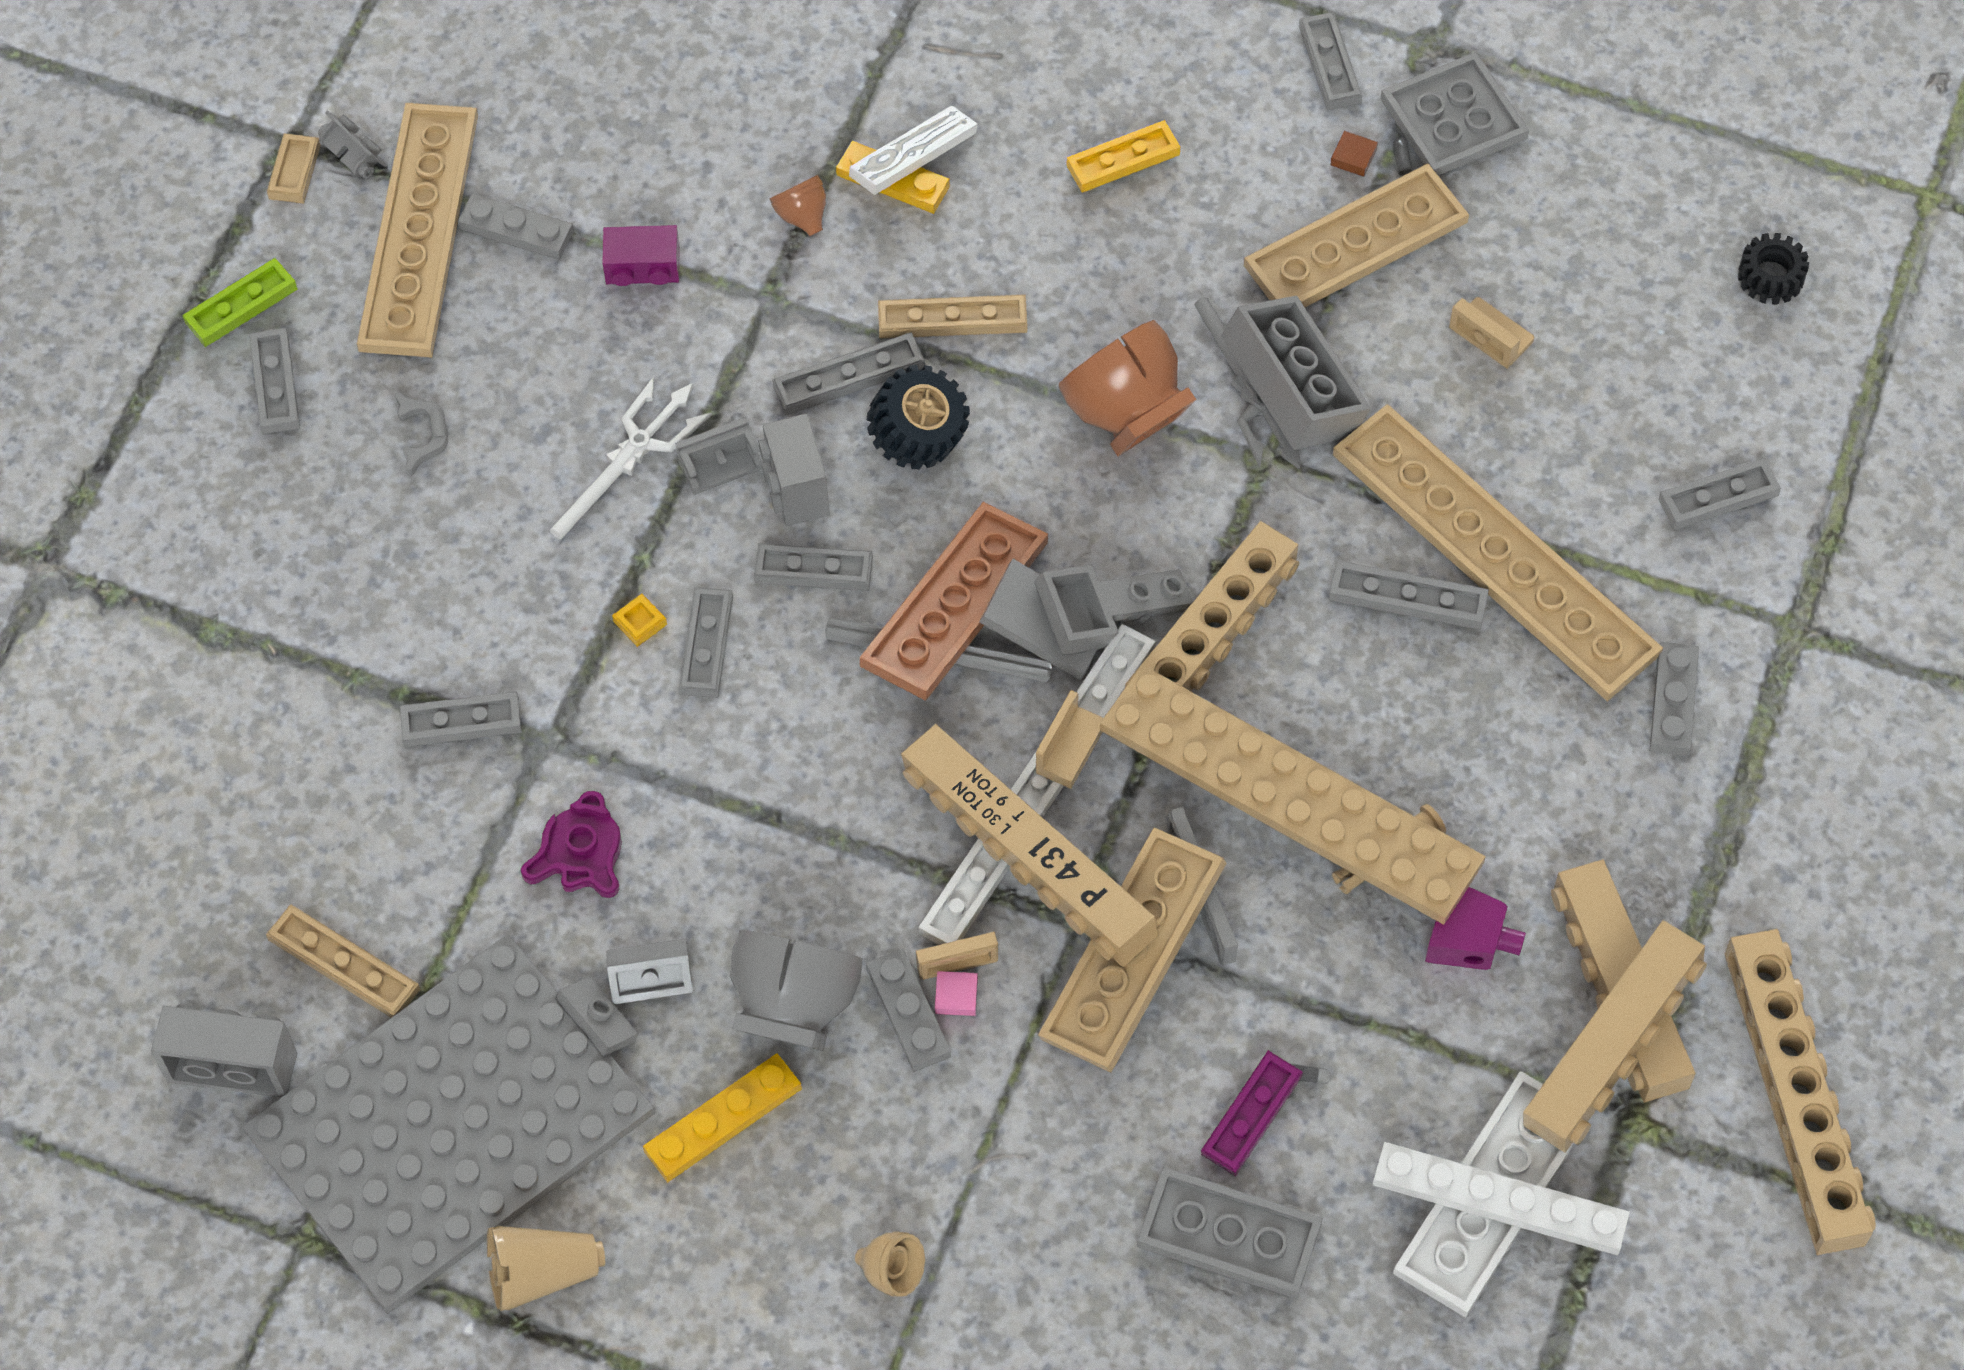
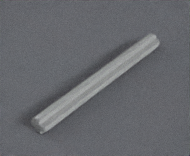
(974, 655)

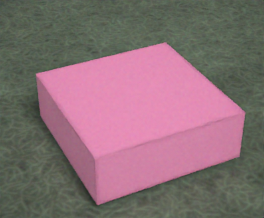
(956, 993)

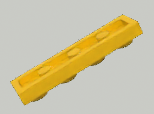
(722, 1117)

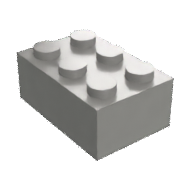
(224, 1050)

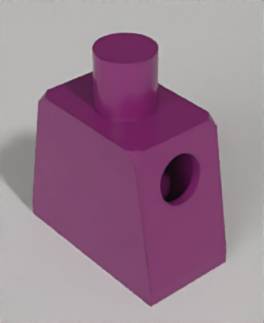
(1473, 933)

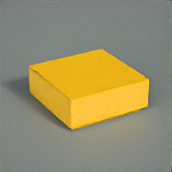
(639, 620)

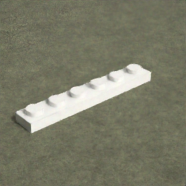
(1501, 1198)

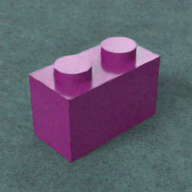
(641, 255)

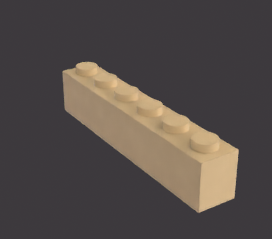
(1608, 948)
(1615, 1036)

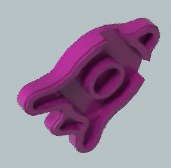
(579, 847)

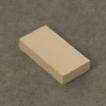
(293, 168)
(957, 955)

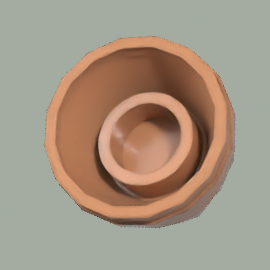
(802, 205)

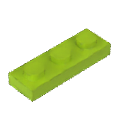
(240, 302)

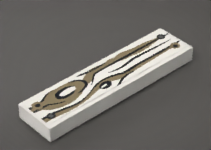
(912, 150)

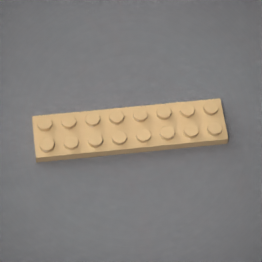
(417, 230)

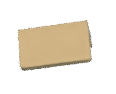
(1490, 330)
(1068, 742)

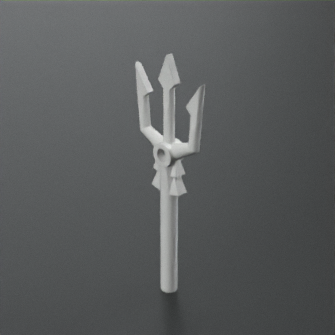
(631, 451)

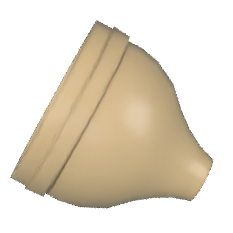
(893, 1263)

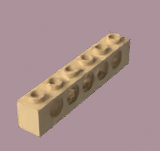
(1261, 549)

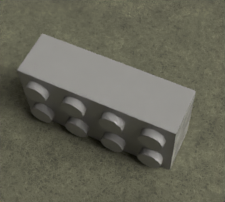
(1295, 372)

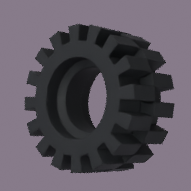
(1773, 251)

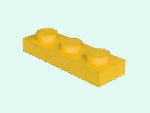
(1123, 156)
(920, 188)

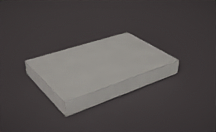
(1020, 617)

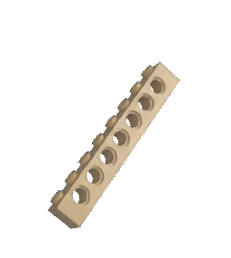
(1829, 1228)

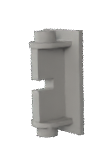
(362, 153)

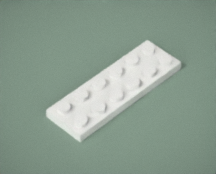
(1459, 1250)

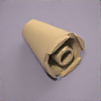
(538, 1262)

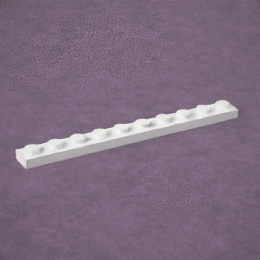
(979, 872)

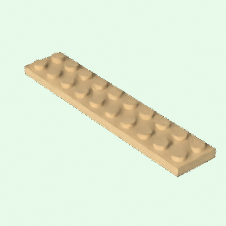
(1498, 552)
(1293, 794)

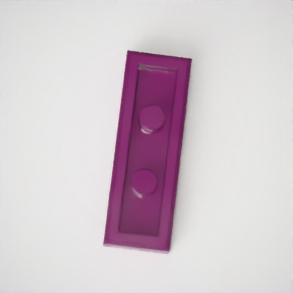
(1251, 1113)

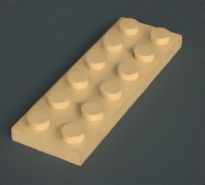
(1358, 238)
(1107, 1000)

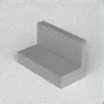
(649, 971)

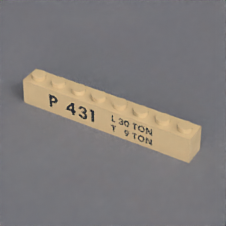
(1029, 846)

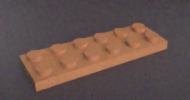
(948, 602)

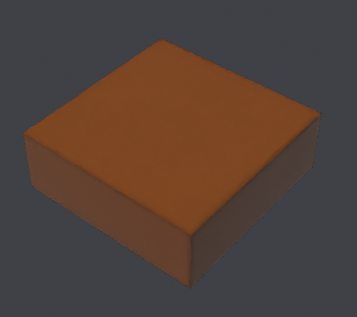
(1354, 153)

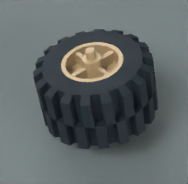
(918, 417)

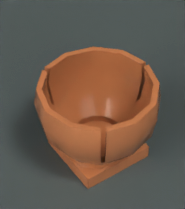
(1129, 387)

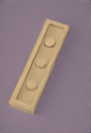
(952, 316)
(342, 961)

